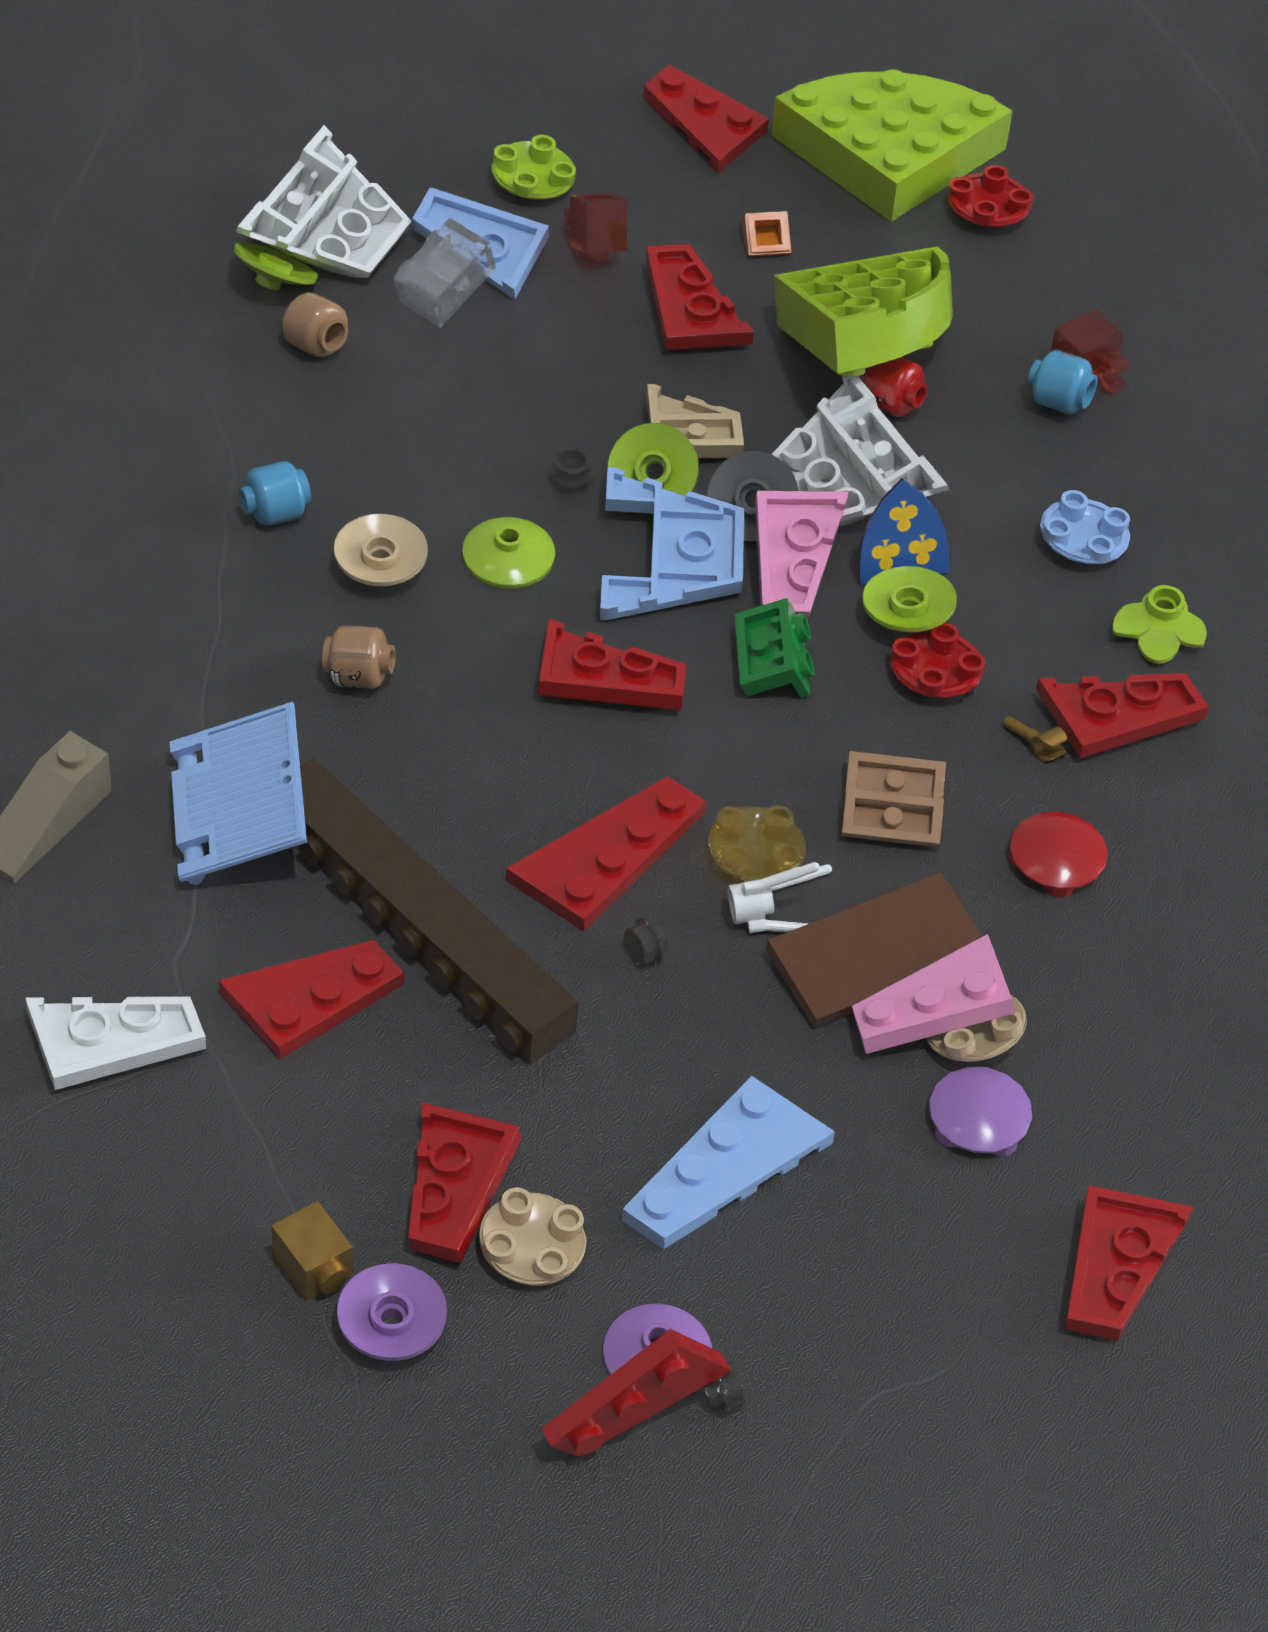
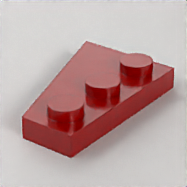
(597, 672)
(1117, 713)
(1118, 1257)

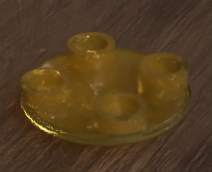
(756, 841)

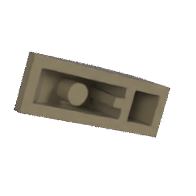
(51, 802)

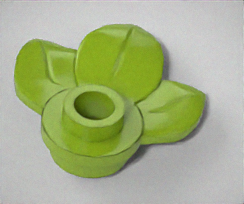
(1160, 624)

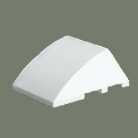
(328, 213)
(854, 451)

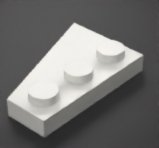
(102, 1039)

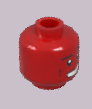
(896, 386)

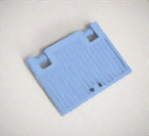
(239, 793)

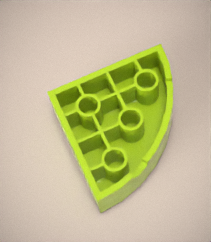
(890, 134)
(867, 308)

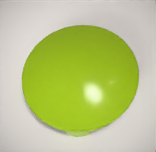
(533, 168)

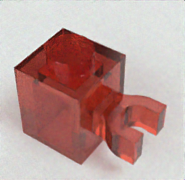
(597, 224)
(1098, 342)

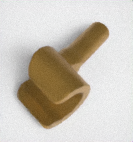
(1044, 744)

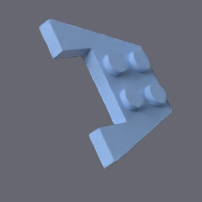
(693, 548)

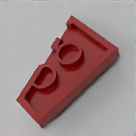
(708, 117)
(688, 302)
(311, 994)
(457, 1177)
(637, 1390)

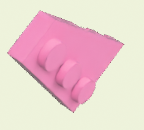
(795, 543)
(937, 999)

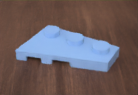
(513, 239)

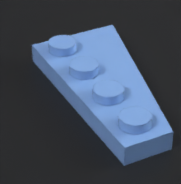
(725, 1160)

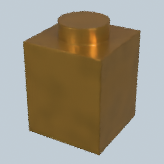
(312, 1251)

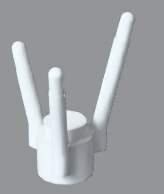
(754, 899)

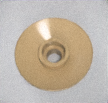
(380, 549)

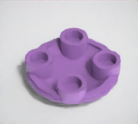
(980, 1111)

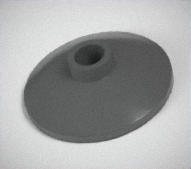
(748, 474)

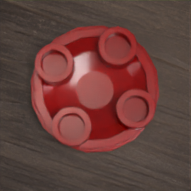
(990, 198)
(937, 662)
(1058, 852)

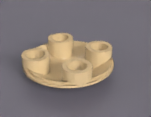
(982, 1039)
(532, 1237)

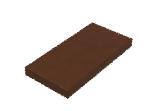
(870, 946)

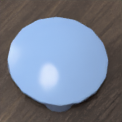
(1085, 529)

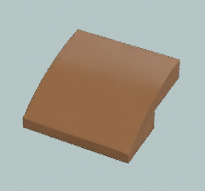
(893, 799)

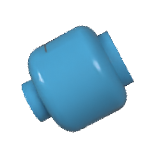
(1062, 382)
(275, 493)

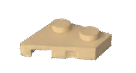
(710, 429)

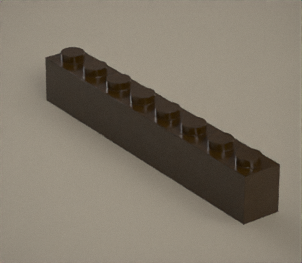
(433, 919)

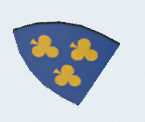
(903, 533)

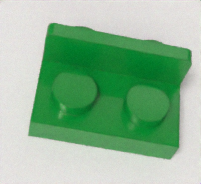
(773, 648)

